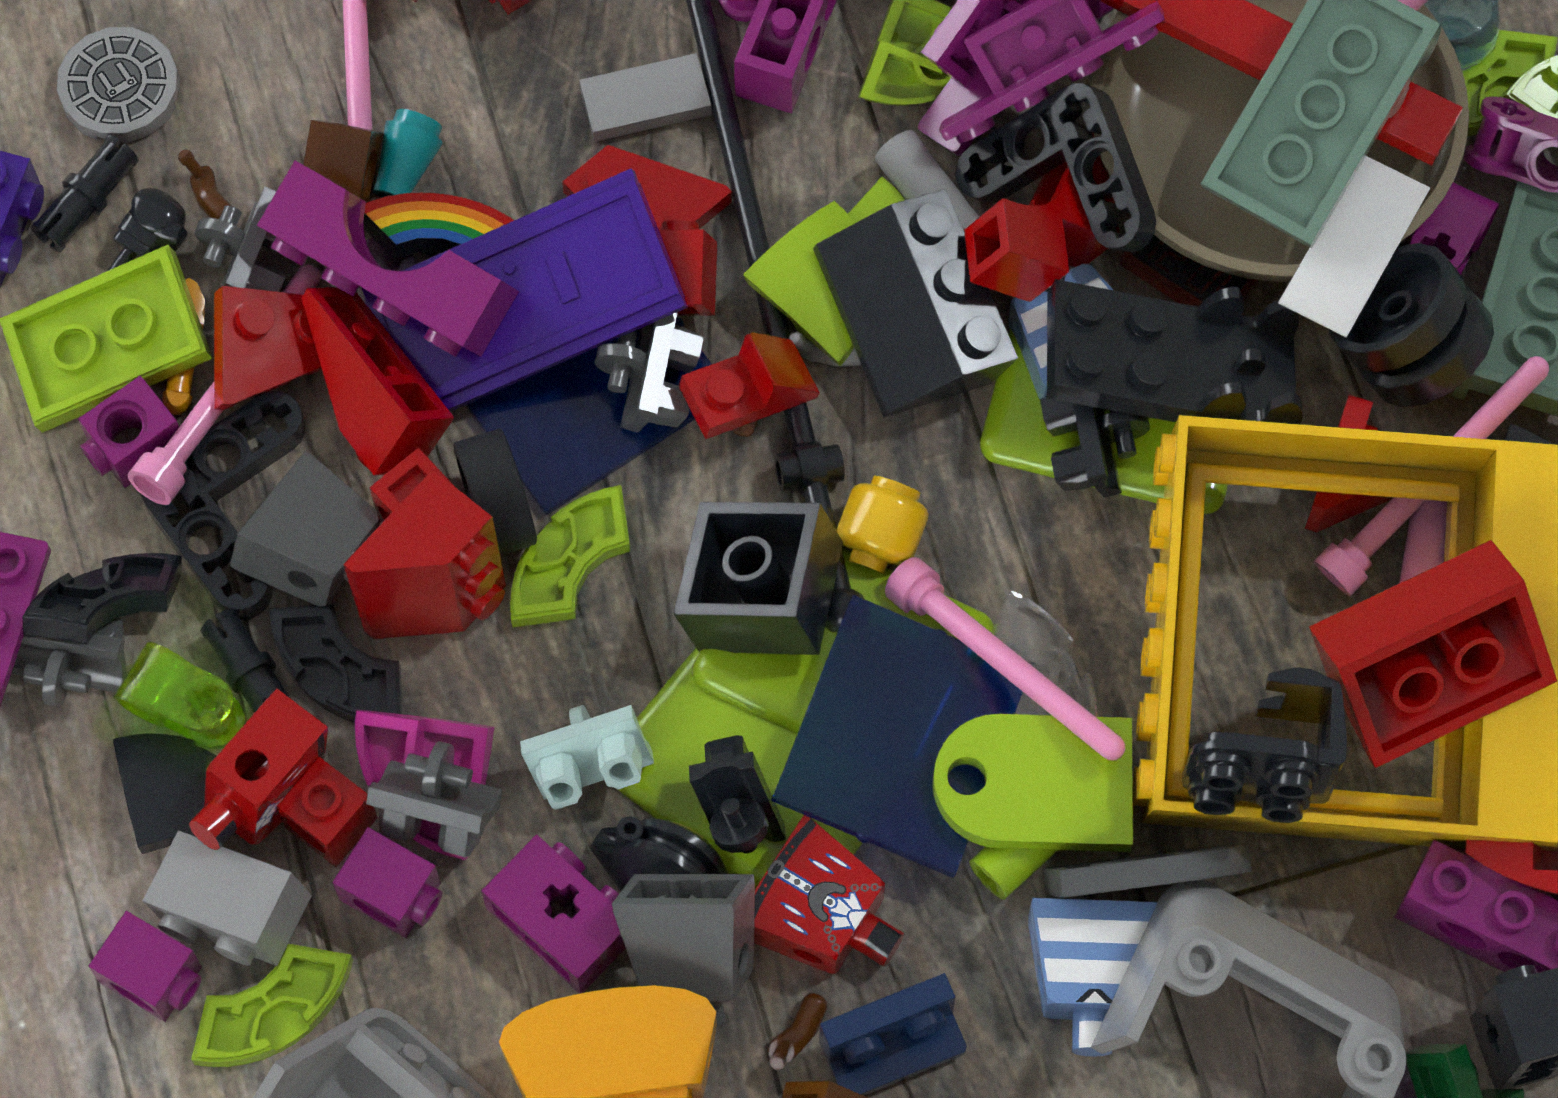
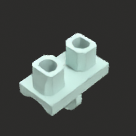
(587, 753)

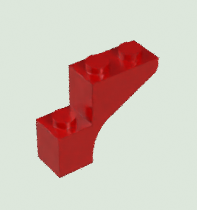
(1031, 245)

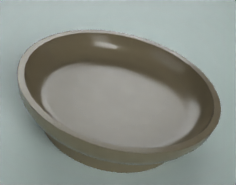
(1178, 116)

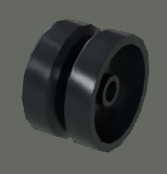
(1418, 329)

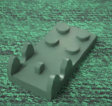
(1320, 111)
(1523, 299)

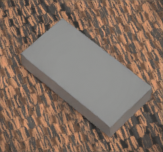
(645, 97)

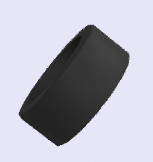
(496, 486)

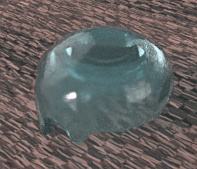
(1469, 25)

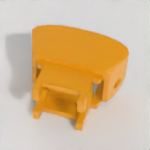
(613, 1045)

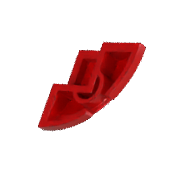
(1518, 861)

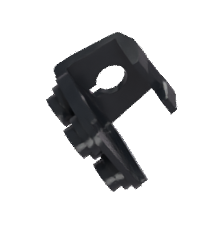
(1274, 771)

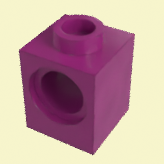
(127, 408)
(389, 883)
(147, 967)

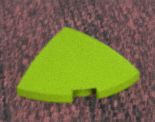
(897, 68)
(795, 284)

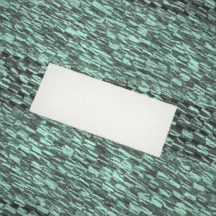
(1354, 247)

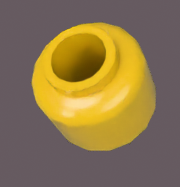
(882, 523)

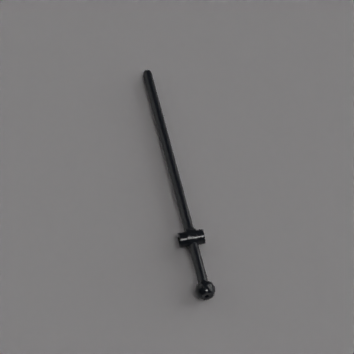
(809, 464)

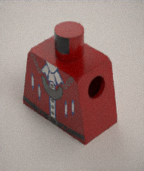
(258, 772)
(821, 903)

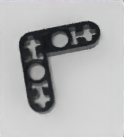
(1071, 144)
(207, 486)

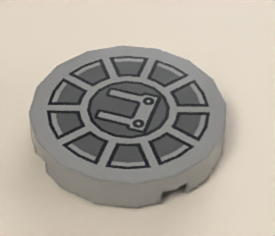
(118, 84)

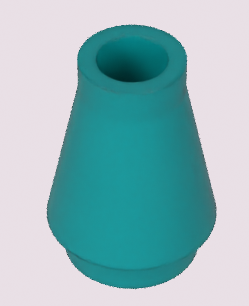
(406, 152)

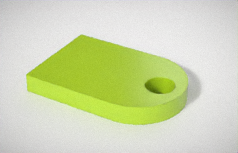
(1039, 785)

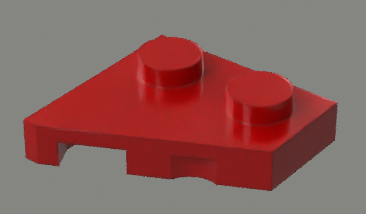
(669, 191)
(259, 343)

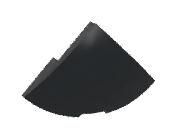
(161, 785)

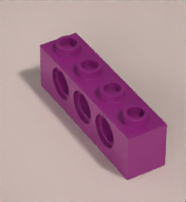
(780, 50)
(1481, 911)

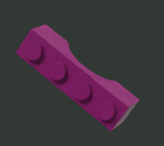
(448, 295)

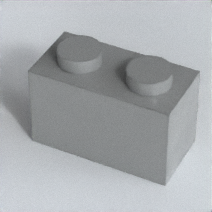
(227, 900)

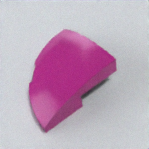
(393, 736)

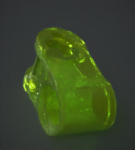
(174, 693)

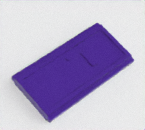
(582, 278)

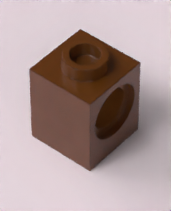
(344, 155)

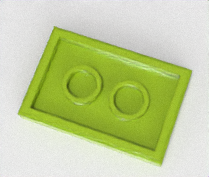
(104, 335)

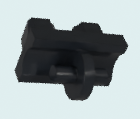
(1094, 460)
(735, 797)

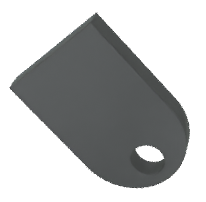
(1146, 870)

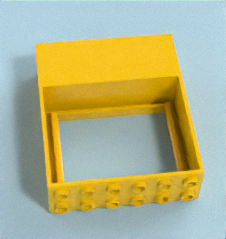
(1488, 776)

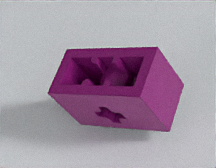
(522, 901)

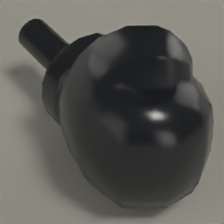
(149, 225)

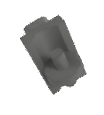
(225, 237)
(648, 395)
(73, 665)
(436, 793)

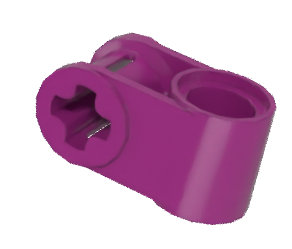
(1521, 146)
(1458, 225)

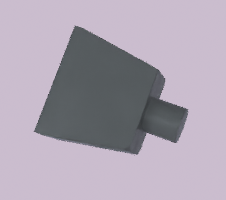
(305, 533)
(690, 932)

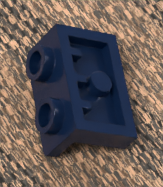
(893, 1037)

